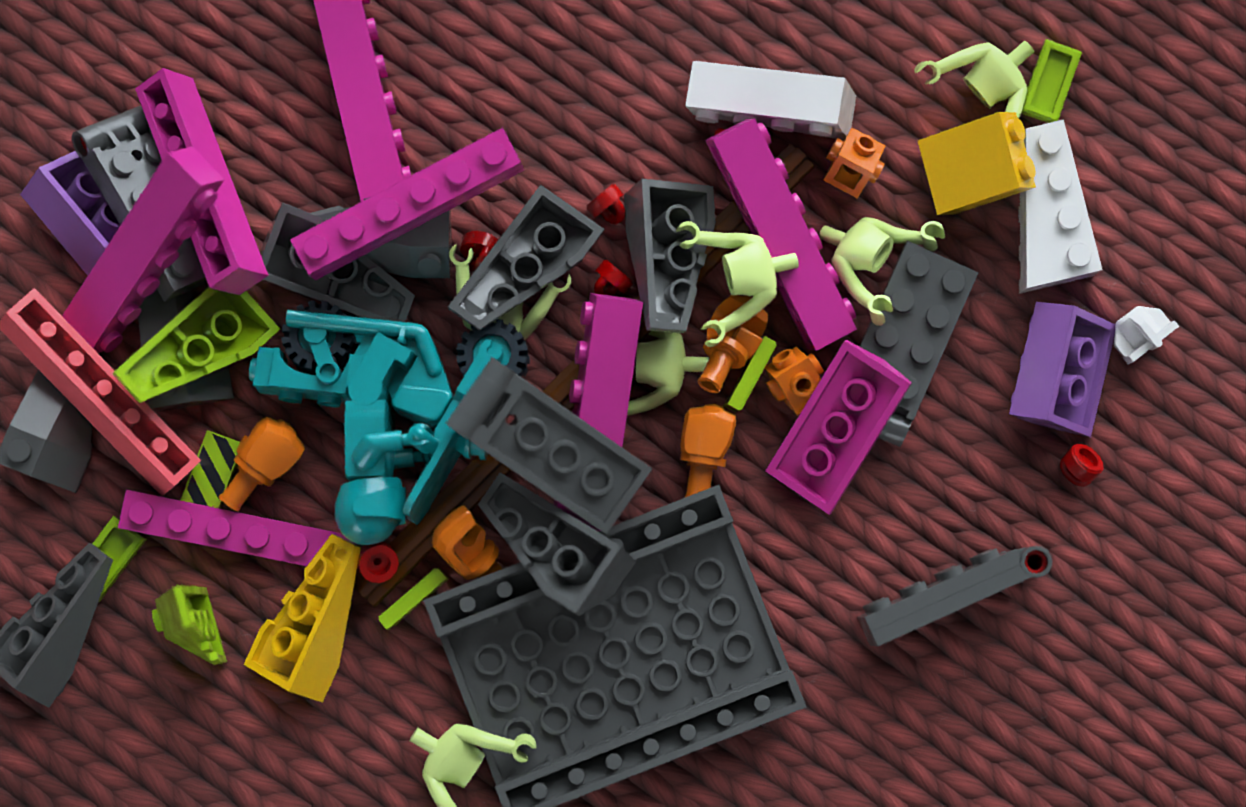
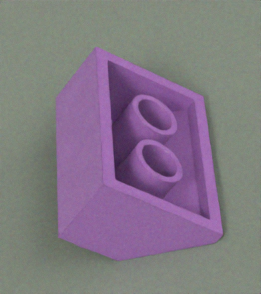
(72, 208)
(1063, 368)

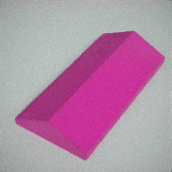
(838, 426)

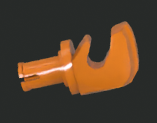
(735, 347)
(704, 443)
(262, 459)
(468, 555)

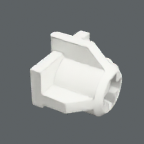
(1141, 331)

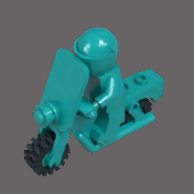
(390, 368)

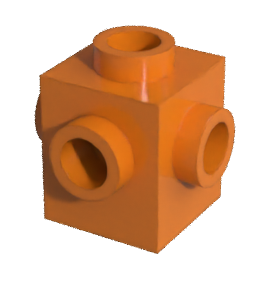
(854, 162)
(793, 377)

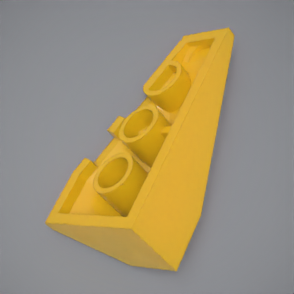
(307, 636)

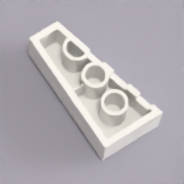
(774, 97)
(1053, 217)

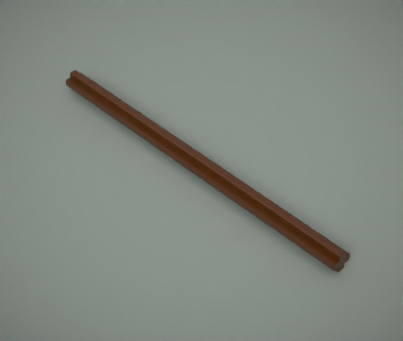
(473, 482)

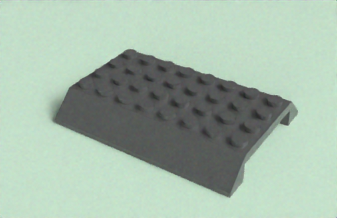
(632, 681)

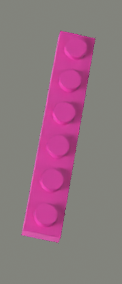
(221, 528)

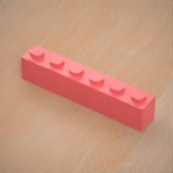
(96, 393)

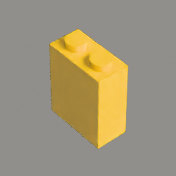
(977, 163)

